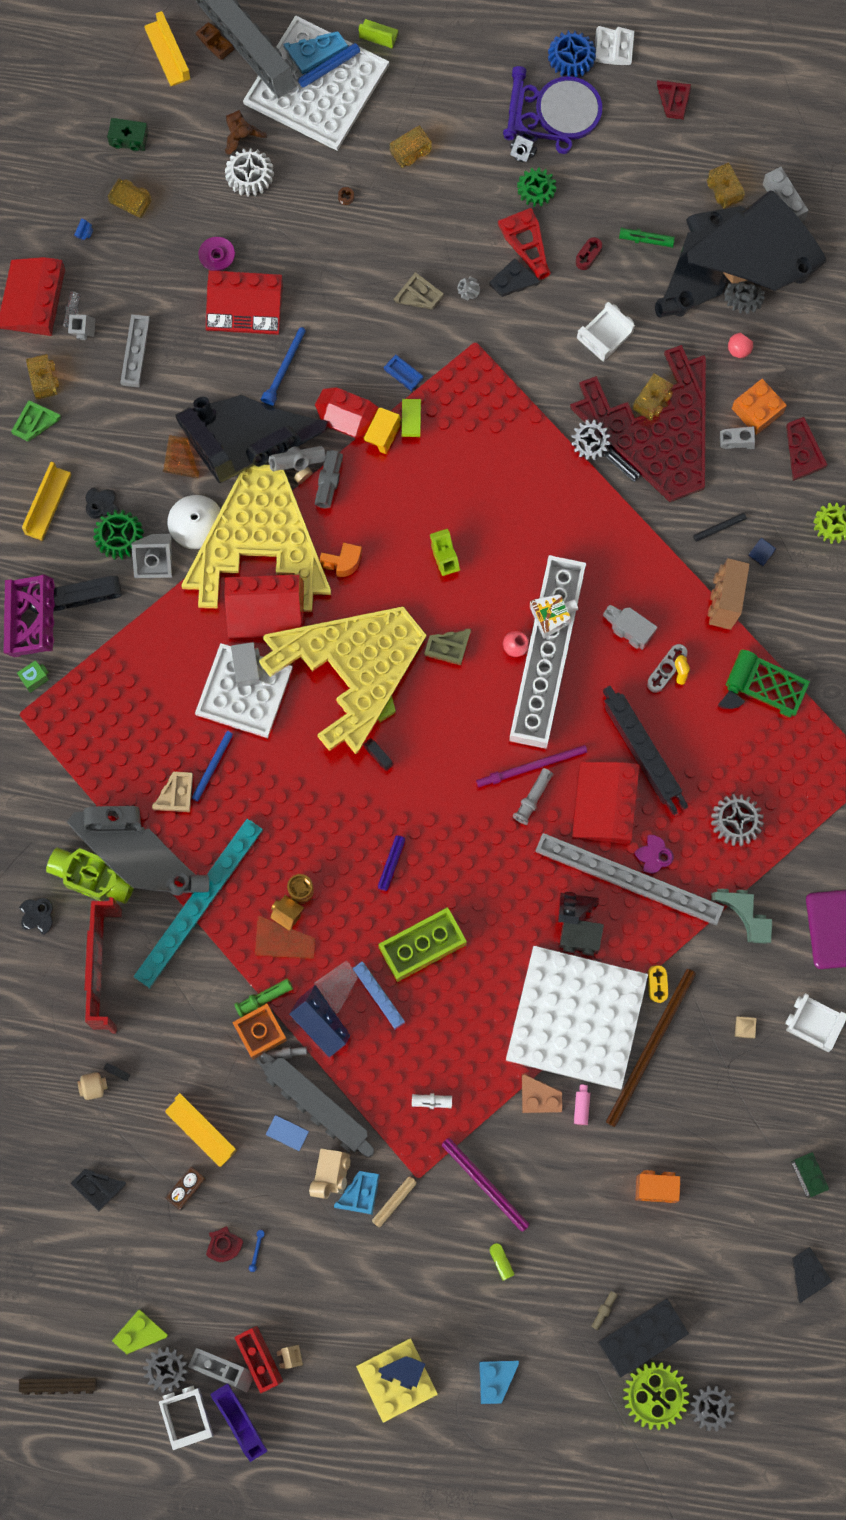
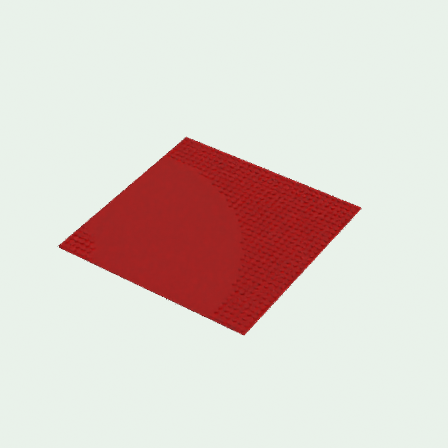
(510, 499)

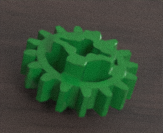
(533, 193)

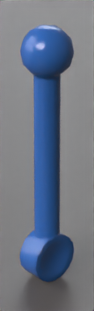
(260, 1234)

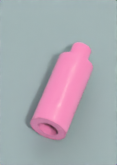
(582, 1106)

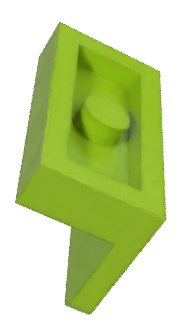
(378, 33)

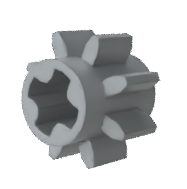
(468, 288)

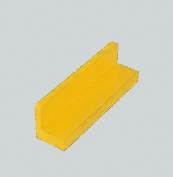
(167, 50)
(46, 502)
(200, 1130)

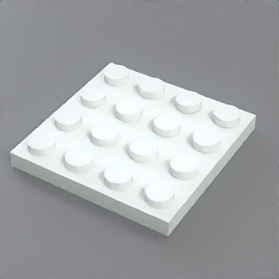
(245, 707)

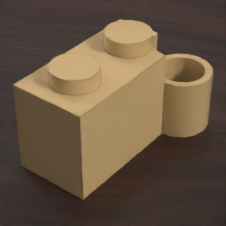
(330, 1174)

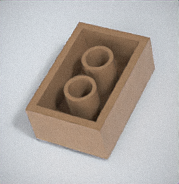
(728, 593)

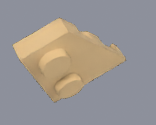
(176, 794)

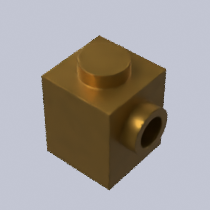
(286, 912)

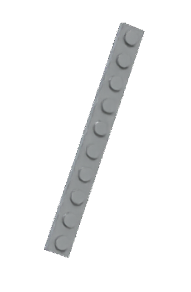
(629, 879)

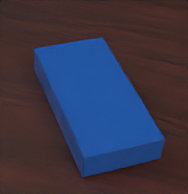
(403, 373)

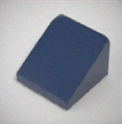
(762, 552)

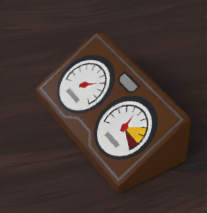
(185, 1188)

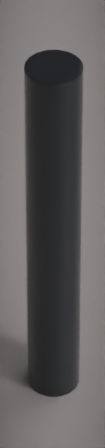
(719, 527)

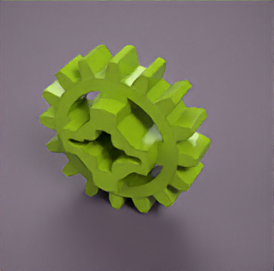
(825, 518)

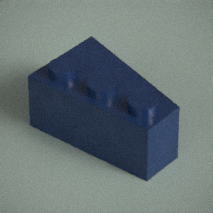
(320, 1021)

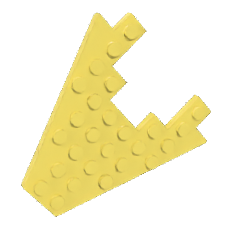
(257, 521)
(367, 654)

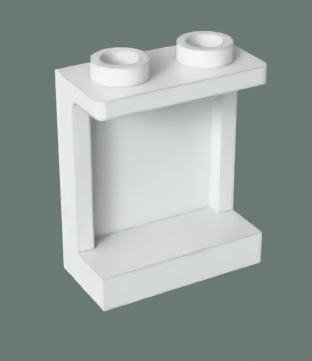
(606, 331)
(815, 1023)

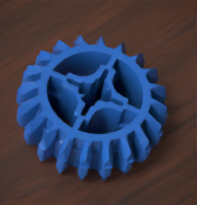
(579, 47)

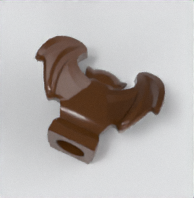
(239, 129)

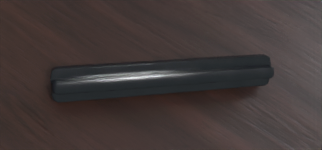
(618, 460)

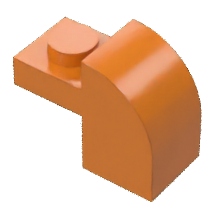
(346, 563)

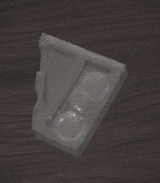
(337, 985)

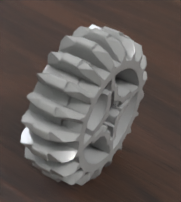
(729, 820)

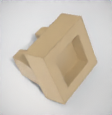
(291, 1357)

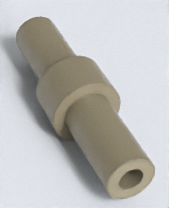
(604, 1310)

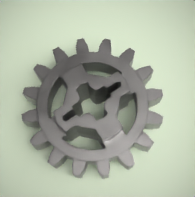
(591, 446)
(153, 1363)
(723, 1401)

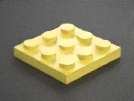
(389, 1396)

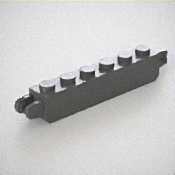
(316, 1103)

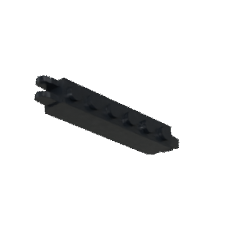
(643, 749)

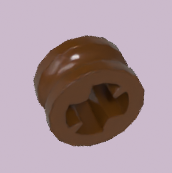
(347, 191)

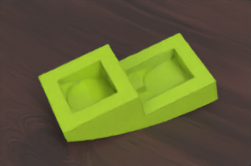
(411, 417)

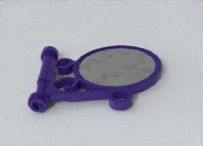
(564, 107)

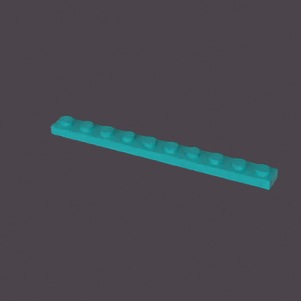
(198, 904)

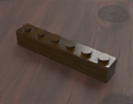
(60, 1385)

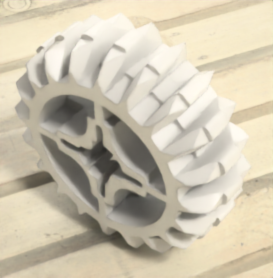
(236, 169)

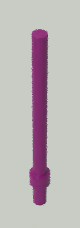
(496, 777)

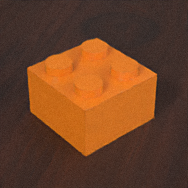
(759, 406)
(259, 1031)
(657, 1187)

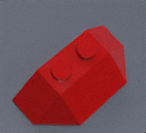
(346, 411)

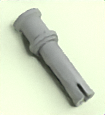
(528, 804)

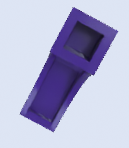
(239, 1422)

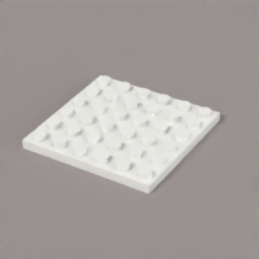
(327, 105)
(577, 1017)

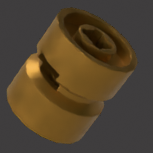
(300, 888)

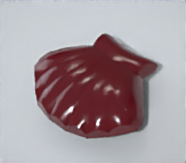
(223, 1245)

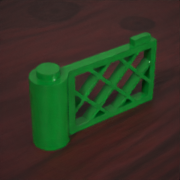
(743, 674)

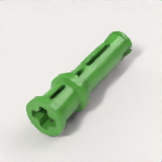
(256, 1001)

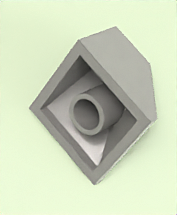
(152, 556)

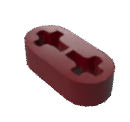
(585, 251)

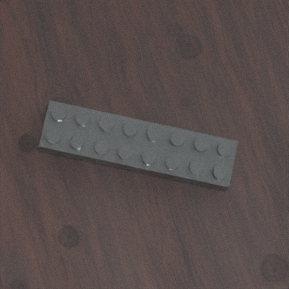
(251, 44)

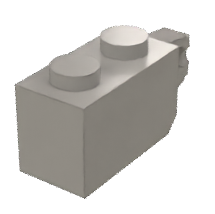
(630, 625)

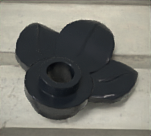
(101, 500)
(35, 917)

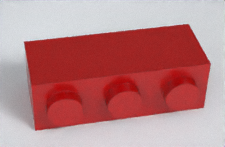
(258, 1359)

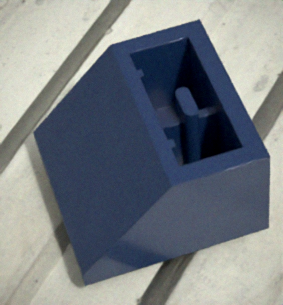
(405, 1370)

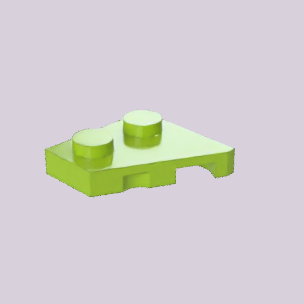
(138, 1333)

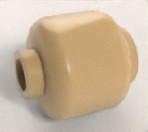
(92, 1086)

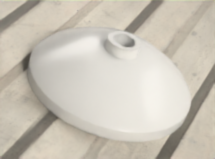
(191, 532)

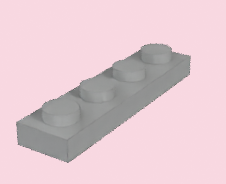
(135, 350)

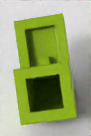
(444, 552)

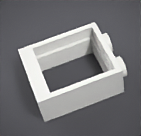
(170, 1398)

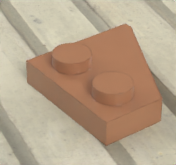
(539, 1097)

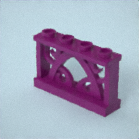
(43, 624)

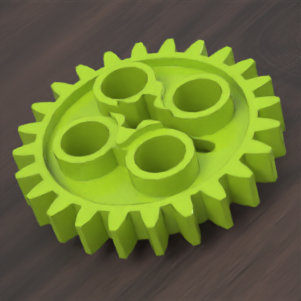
(644, 1410)

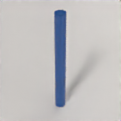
(212, 766)

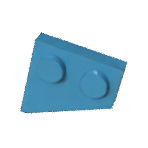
(360, 1194)

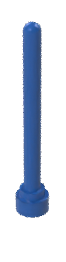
(269, 397)

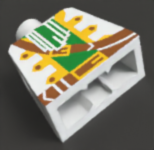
(552, 613)

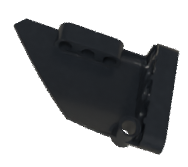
(243, 433)

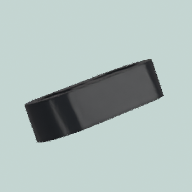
(378, 754)

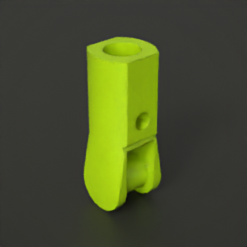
(501, 1262)

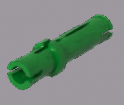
(625, 234)

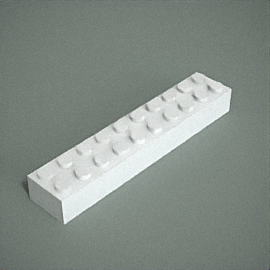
(546, 659)

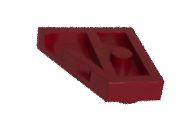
(674, 98)

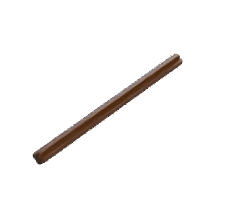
(650, 1048)

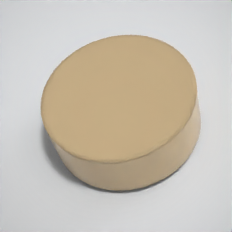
(303, 475)

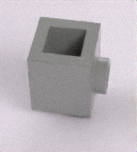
(81, 326)

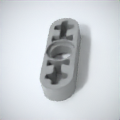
(663, 681)

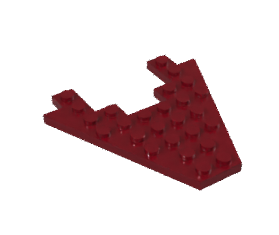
(668, 447)

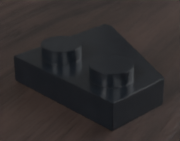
(513, 279)
(97, 1188)
(809, 1274)

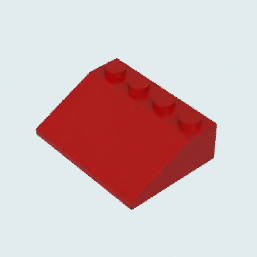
(32, 295)
(263, 605)
(606, 801)

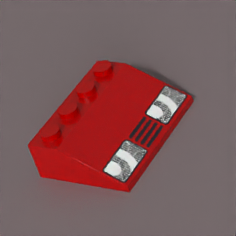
(244, 302)

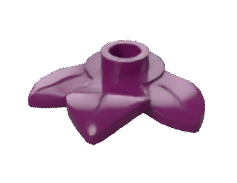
(651, 854)

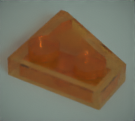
(179, 458)

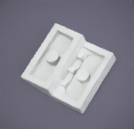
(614, 45)

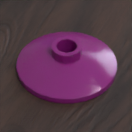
(216, 246)

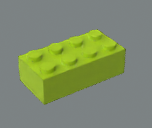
(422, 944)

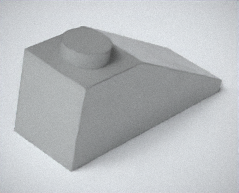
(221, 1370)

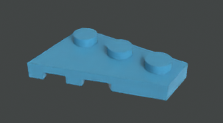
(313, 52)

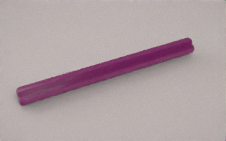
(485, 1184)

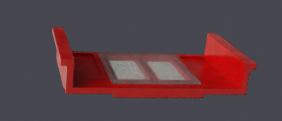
(94, 963)

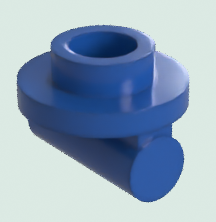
(83, 230)

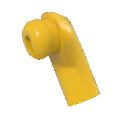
(682, 668)

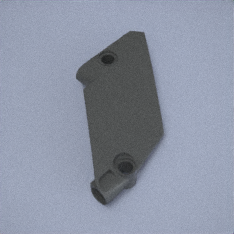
(134, 851)

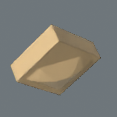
(745, 1027)

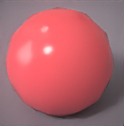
(740, 345)
(516, 643)

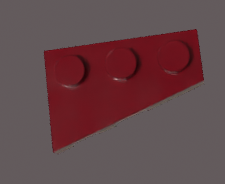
(803, 450)

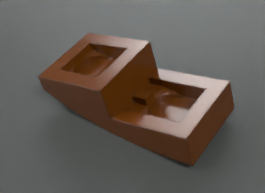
(214, 41)

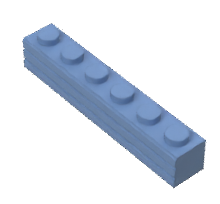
(379, 995)

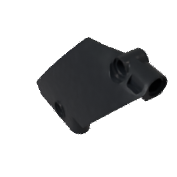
(692, 283)

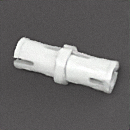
(431, 1101)

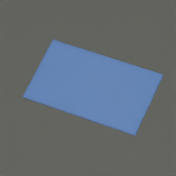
(287, 1133)

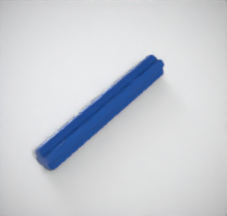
(328, 65)

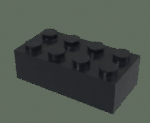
(643, 1338)

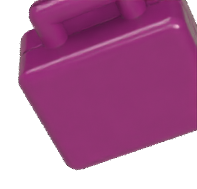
(827, 928)

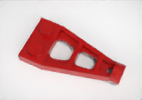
(520, 223)

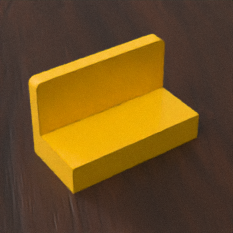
(383, 429)

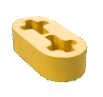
(662, 982)

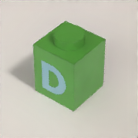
(33, 676)

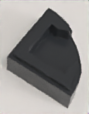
(731, 701)
(116, 1071)

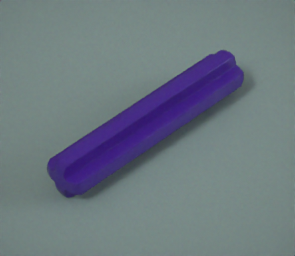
(391, 863)

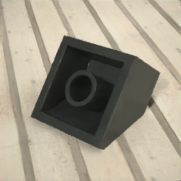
(581, 937)

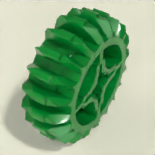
(109, 523)

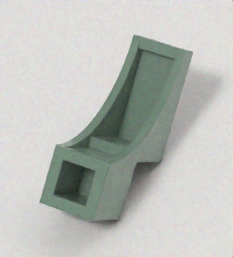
(757, 928)

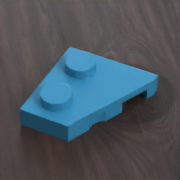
(495, 1380)

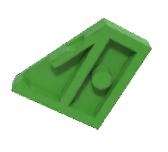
(34, 421)

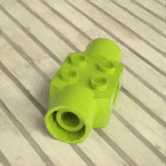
(88, 875)

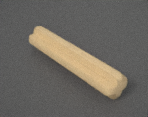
(394, 1201)

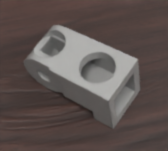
(737, 438)

